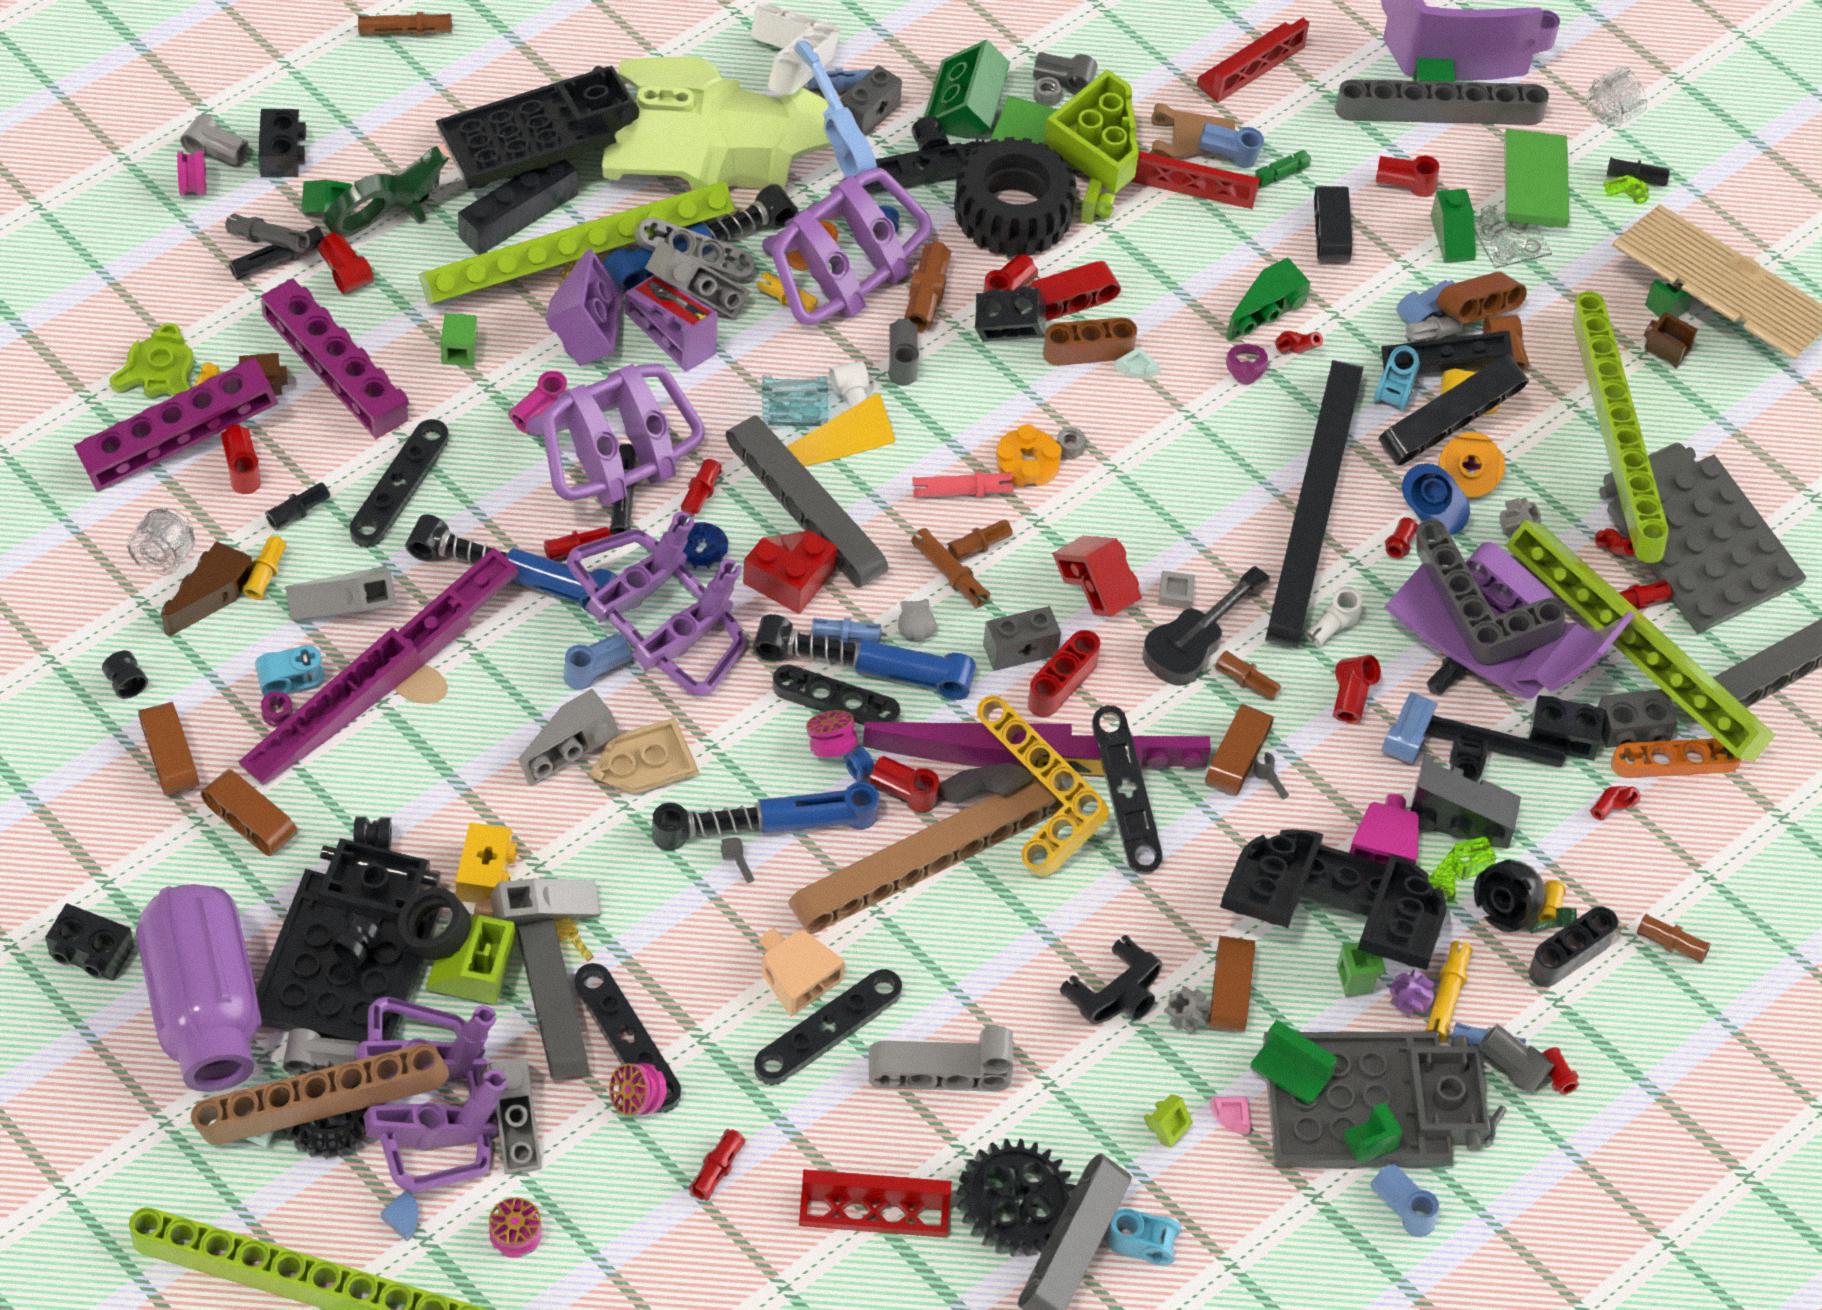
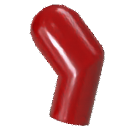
(1298, 342)
(1614, 542)
(1615, 798)

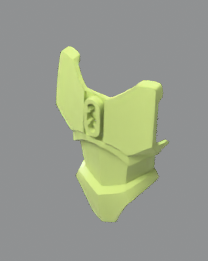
(710, 127)

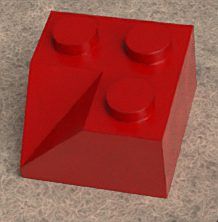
(790, 567)

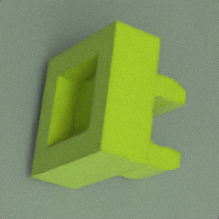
(1096, 202)
(1169, 1120)

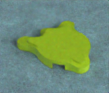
(157, 363)

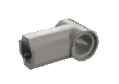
(206, 135)
(307, 1048)

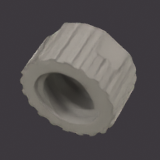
(1044, 98)
(1075, 435)

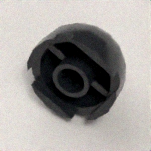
(1510, 894)

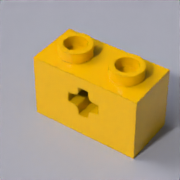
(484, 861)

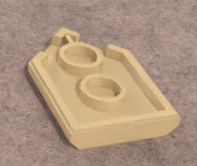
(645, 758)

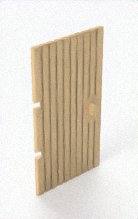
(1724, 280)

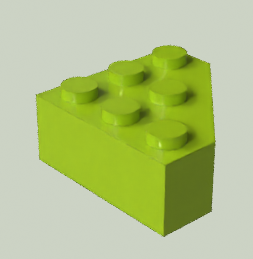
(1098, 131)

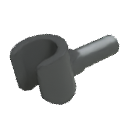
(1266, 771)
(733, 848)
(1495, 1119)

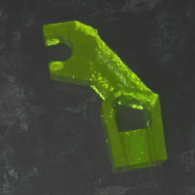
(1480, 856)

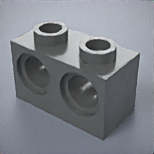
(1637, 713)

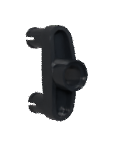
(1125, 993)

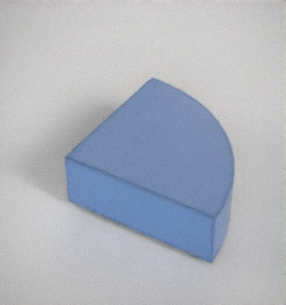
(402, 1215)

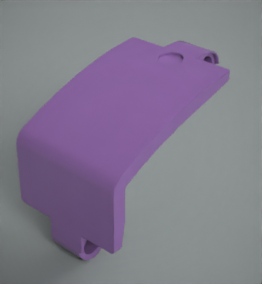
(1480, 41)

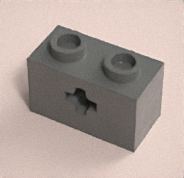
(873, 98)
(1021, 638)

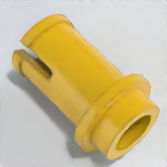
(1554, 897)

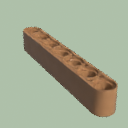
(302, 1090)

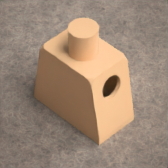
(799, 968)

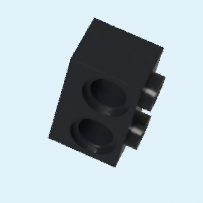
(280, 143)
(1010, 322)
(1566, 725)
(93, 935)

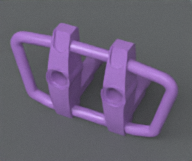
(818, 248)
(598, 447)
(647, 576)
(445, 1123)

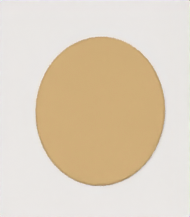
(424, 686)

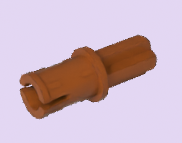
(979, 540)
(1247, 675)

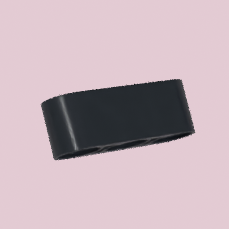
(1333, 223)
(1567, 959)

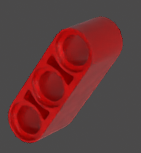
(1077, 289)
(1060, 686)

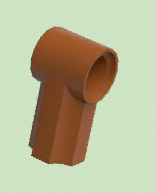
(1511, 323)

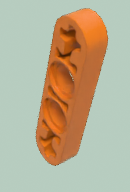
(1675, 751)

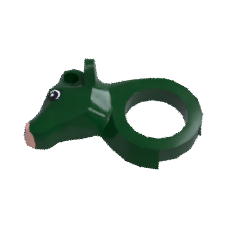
(403, 189)

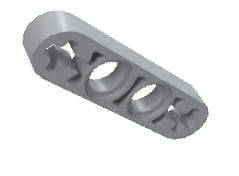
(695, 244)

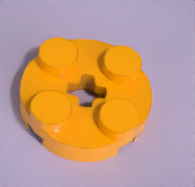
(1033, 442)
(1484, 453)

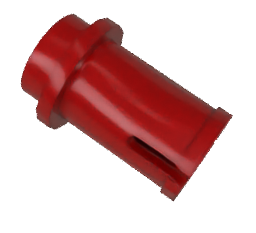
(1399, 543)
(1563, 1078)

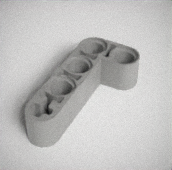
(944, 1065)

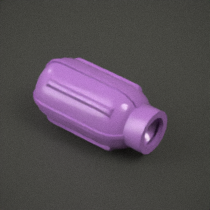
(200, 984)

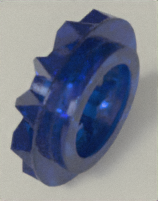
(715, 541)

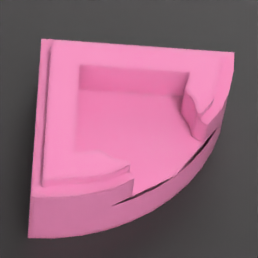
(1232, 1113)

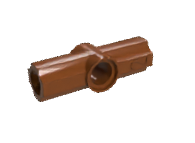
(928, 285)

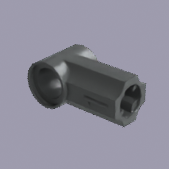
(1073, 72)
(903, 352)
(1523, 1063)

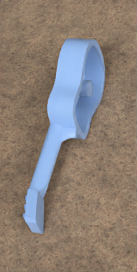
(846, 138)

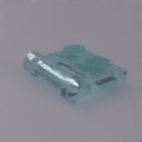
(793, 401)

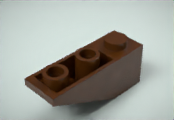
(210, 587)

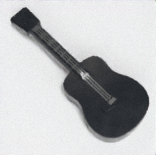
(1180, 648)

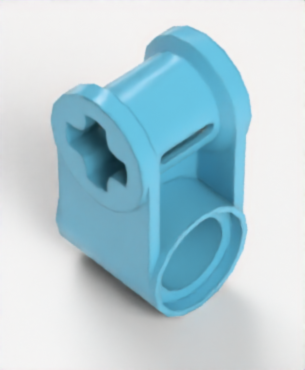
(1397, 380)
(288, 672)
(1145, 1236)

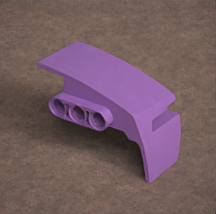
(1505, 588)

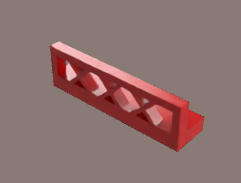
(1254, 60)
(1196, 180)
(877, 1191)

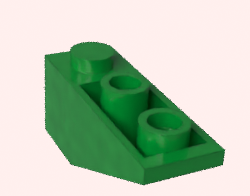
(1272, 294)

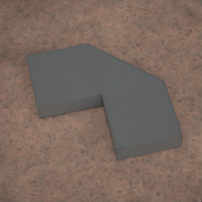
(998, 778)

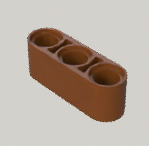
(1481, 297)
(1089, 341)
(168, 748)
(1239, 749)
(249, 812)
(1232, 984)

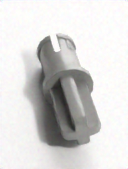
(1433, 329)

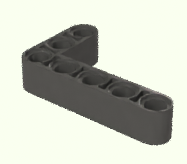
(1471, 602)

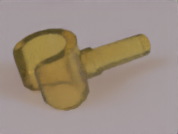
(566, 930)

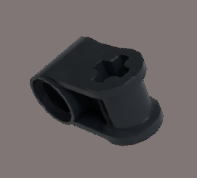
(1469, 757)

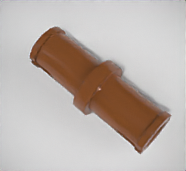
(1673, 938)

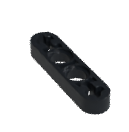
(838, 692)

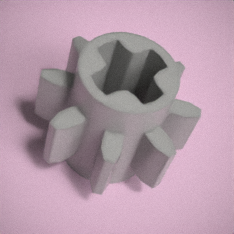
(1516, 513)
(1187, 1009)

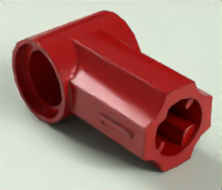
(1418, 175)
(347, 268)
(1012, 276)
(241, 459)
(1354, 678)
(906, 783)

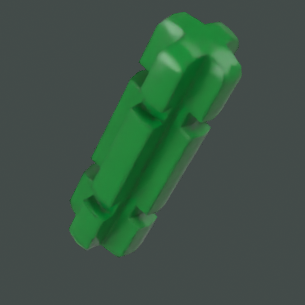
(1283, 168)

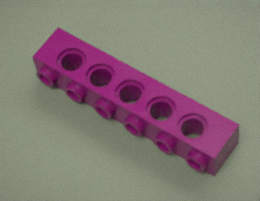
(335, 358)
(154, 436)

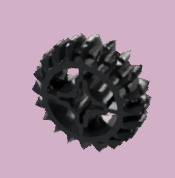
(331, 1132)

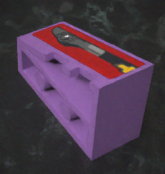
(673, 321)

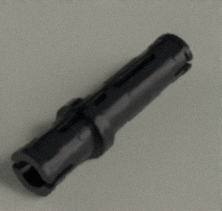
(271, 255)
(622, 519)

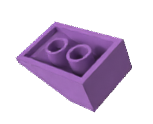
(586, 311)

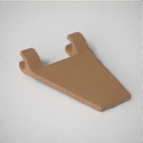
(1186, 131)

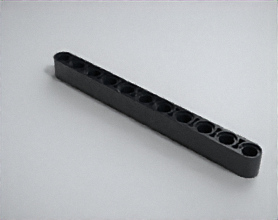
(1314, 505)

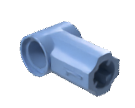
(1240, 145)
(1419, 307)
(587, 662)
(1407, 735)
(1406, 1198)

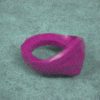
(1247, 371)

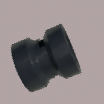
(929, 133)
(123, 671)
(375, 834)
(356, 941)

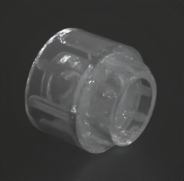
(1616, 97)
(157, 537)

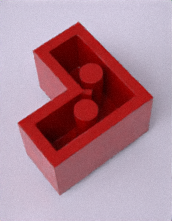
(1101, 570)

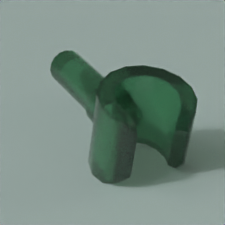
(1564, 917)

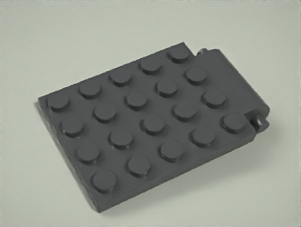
(1717, 545)
(1428, 1088)

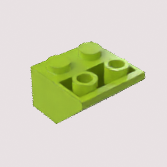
(480, 963)

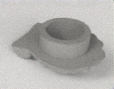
(916, 620)

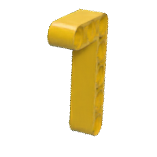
(1050, 776)

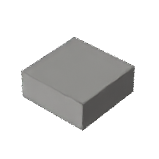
(1176, 589)

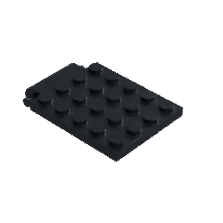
(538, 127)
(304, 976)

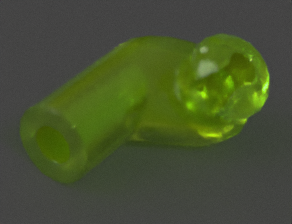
(1629, 185)

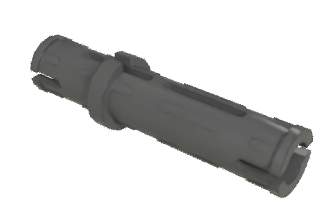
(259, 231)

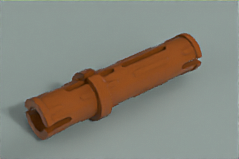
(398, 24)
(959, 576)

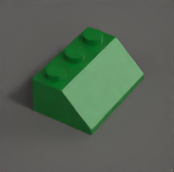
(968, 90)

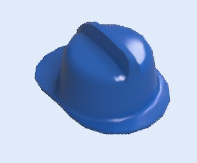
(1436, 496)

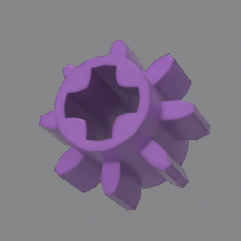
(1411, 992)

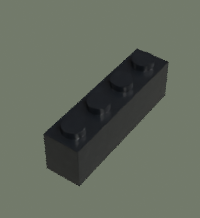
(516, 205)

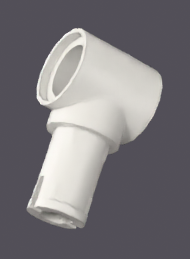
(850, 381)
(1337, 617)

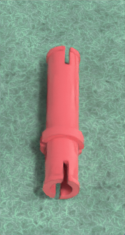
(963, 484)

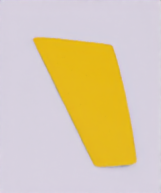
(852, 432)

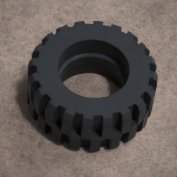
(1020, 167)

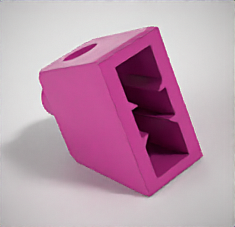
(1387, 831)

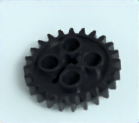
(984, 1200)

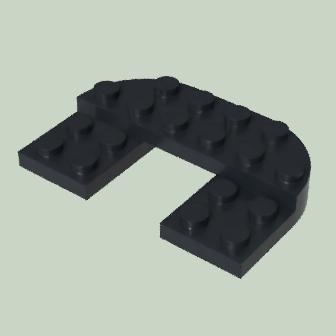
(1396, 896)

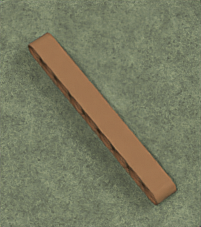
(922, 855)

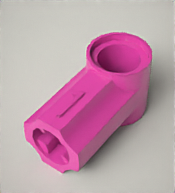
(538, 400)

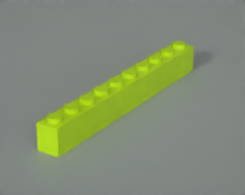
(571, 243)
(1641, 641)

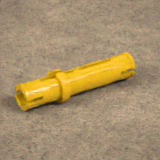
(1452, 978)

